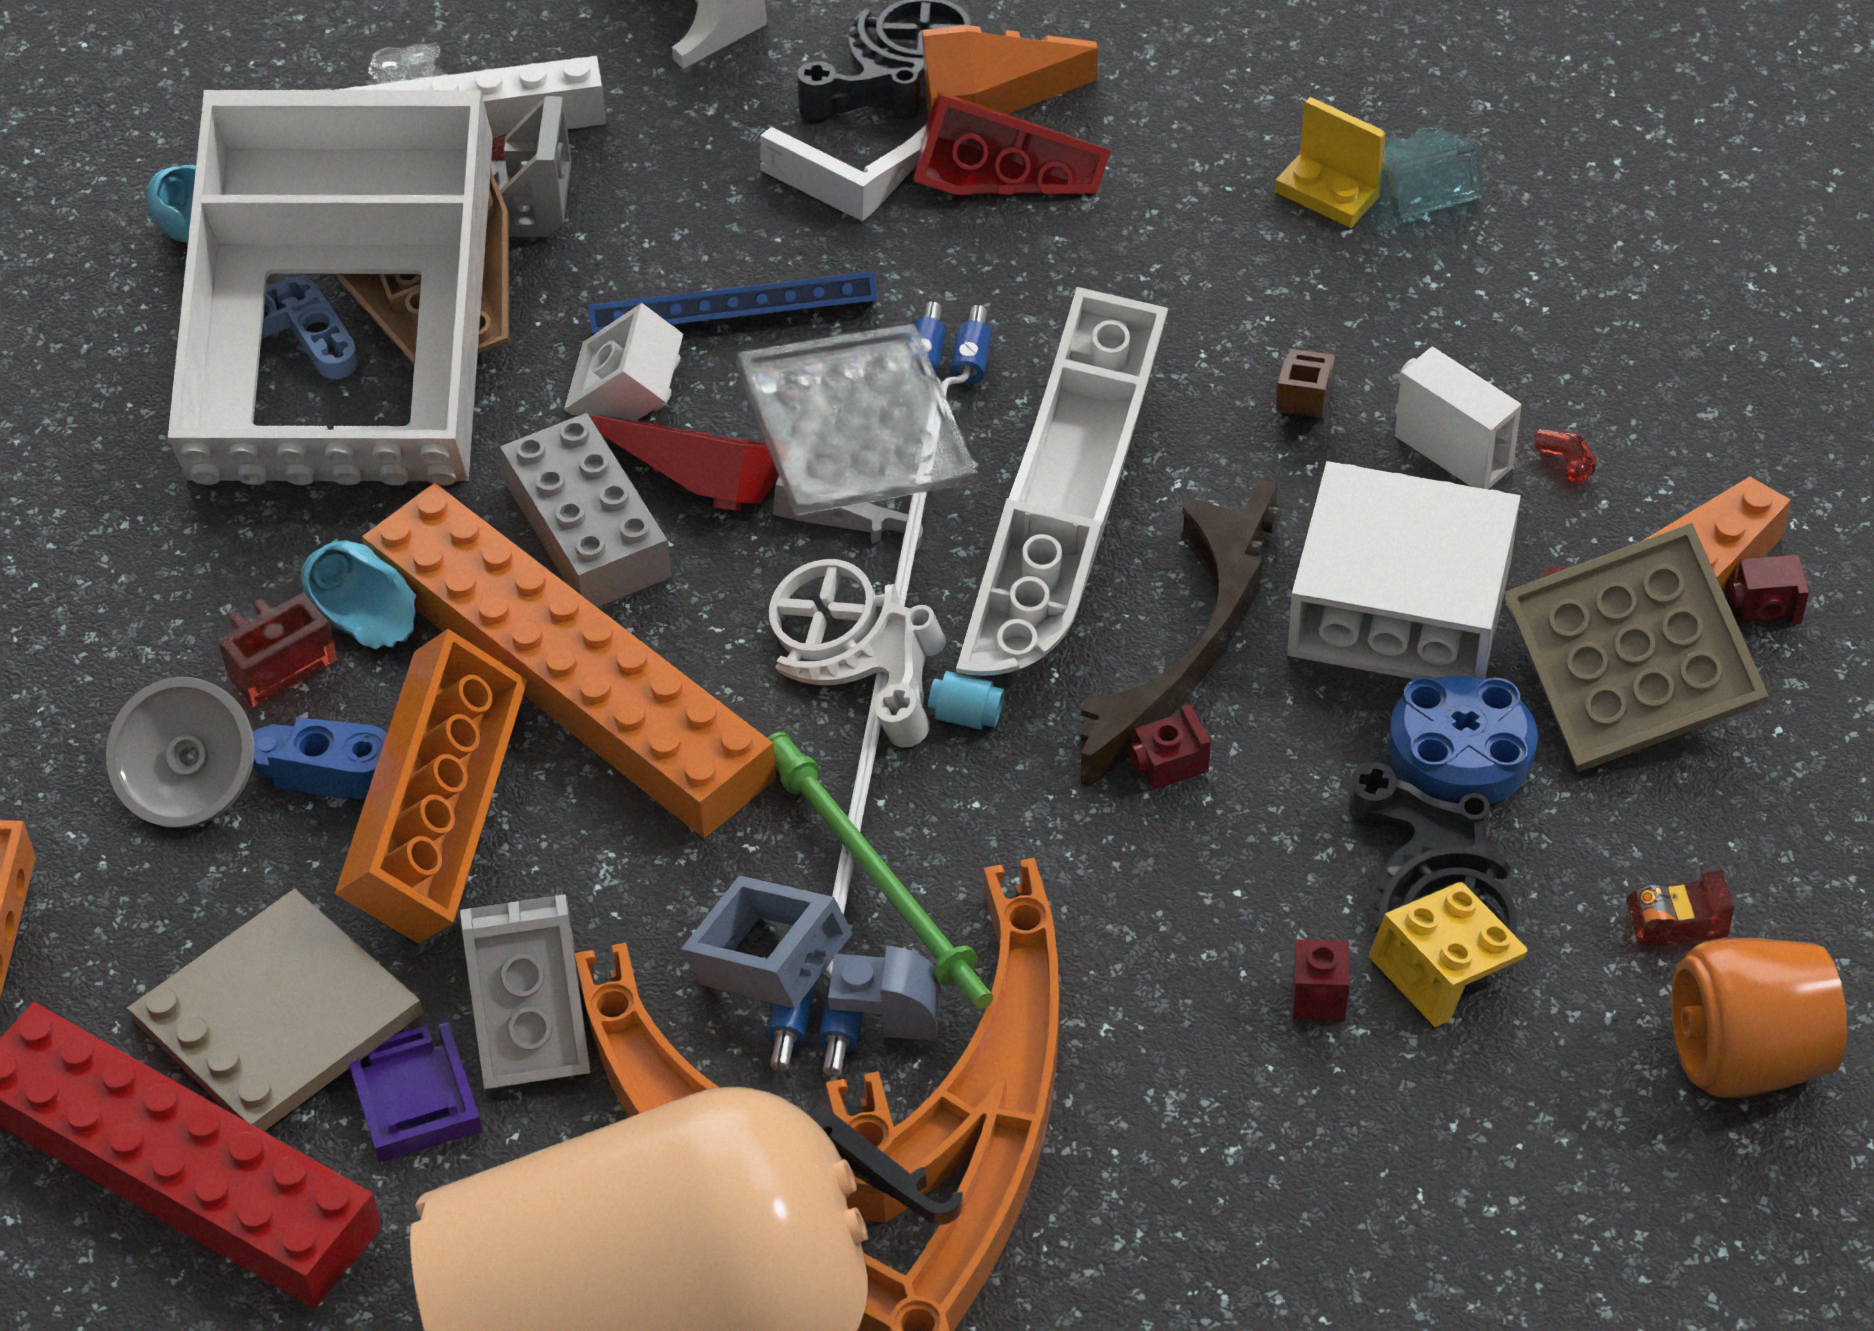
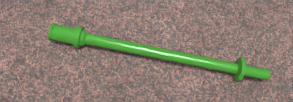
(954, 965)

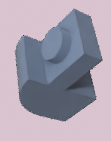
(893, 985)

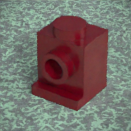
(1769, 589)
(1171, 749)

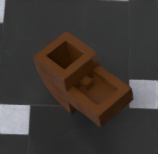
(1305, 383)

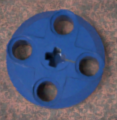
(1462, 737)

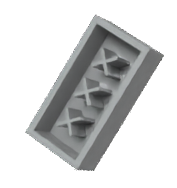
(586, 511)

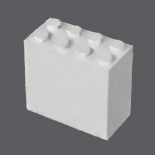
(1402, 574)

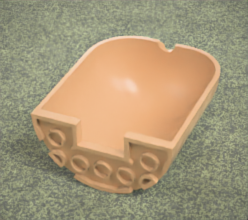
(659, 1222)

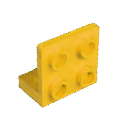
(1336, 164)
(1442, 946)

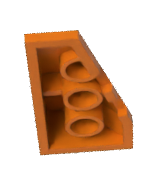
(1003, 69)

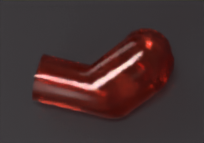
(1573, 448)

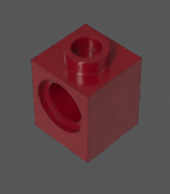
(1320, 979)

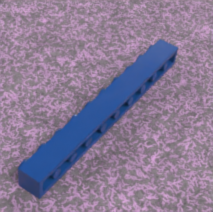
(744, 300)

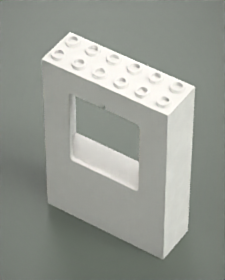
(331, 191)

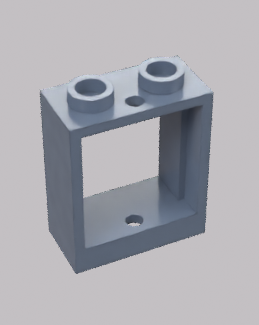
(784, 976)

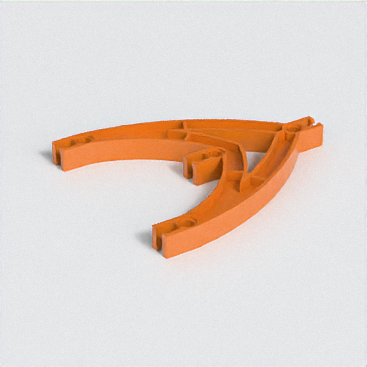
(987, 1105)

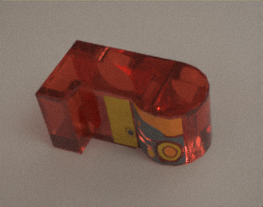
(1682, 911)

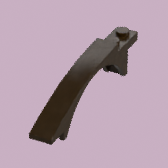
(1232, 553)

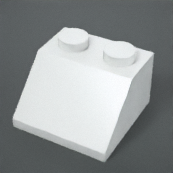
(626, 367)

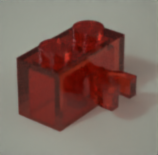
(276, 647)

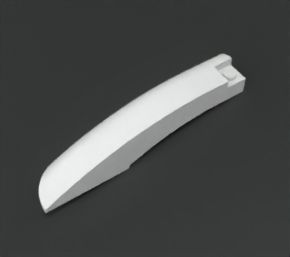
(1064, 484)

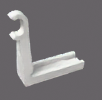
(833, 180)

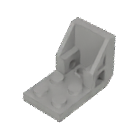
(536, 170)
(525, 991)

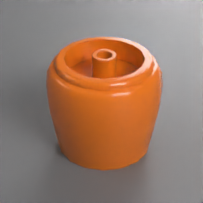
(1757, 1015)

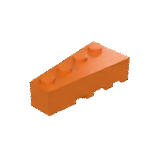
(1737, 526)

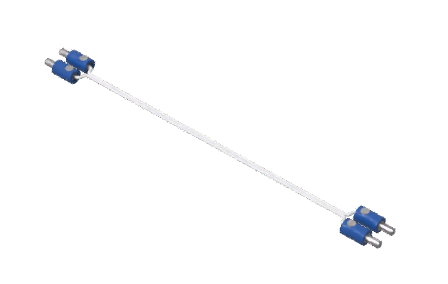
(841, 1028)

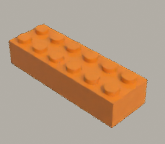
(432, 787)

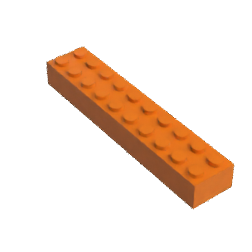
(577, 662)

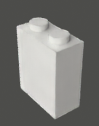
(1457, 419)

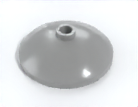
(151, 746)

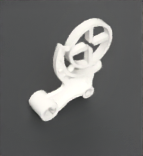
(892, 646)

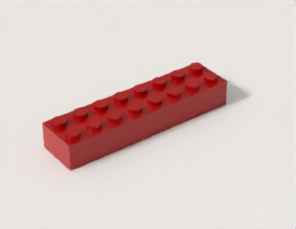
(181, 1157)

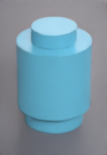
(966, 700)

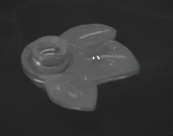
(407, 64)

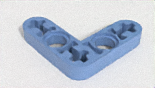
(301, 314)

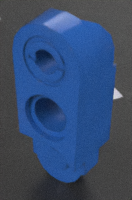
(319, 756)

